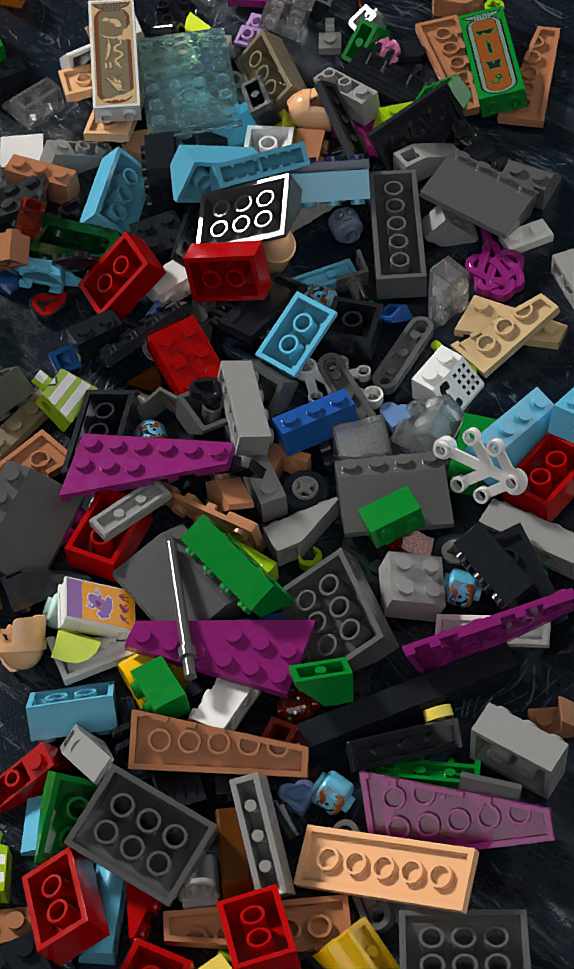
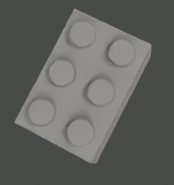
(518, 750)

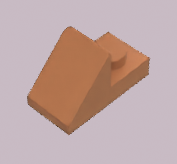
(280, 462)
(555, 720)

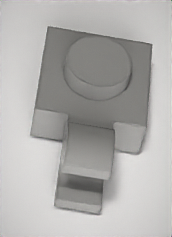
(330, 40)

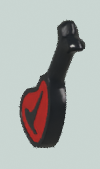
(50, 306)

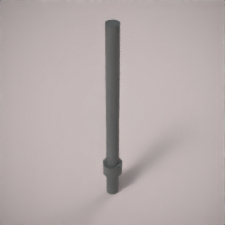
(186, 651)

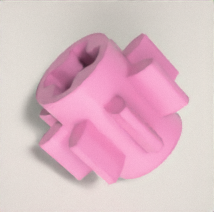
(387, 44)

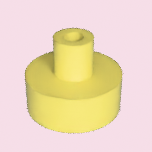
(438, 713)

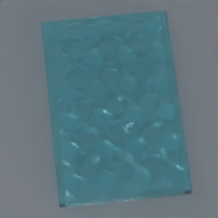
(188, 82)

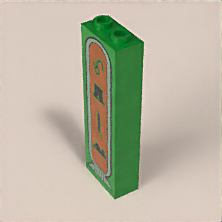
(493, 61)

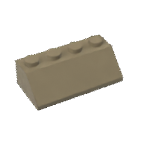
(271, 60)

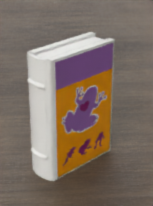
(95, 609)

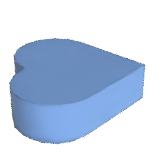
(392, 414)
(297, 795)

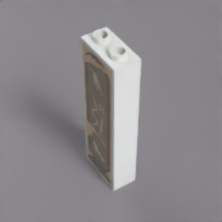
(114, 61)

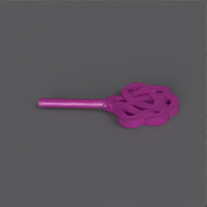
(504, 263)

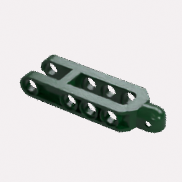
(71, 236)

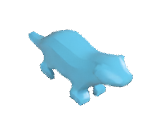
(43, 273)

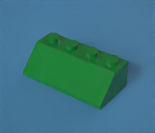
(235, 568)

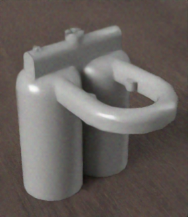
(203, 886)

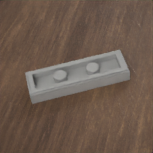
(129, 510)

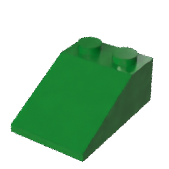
(60, 808)

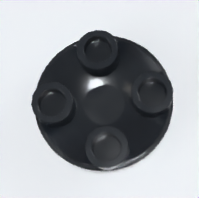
(174, 11)
(78, 263)

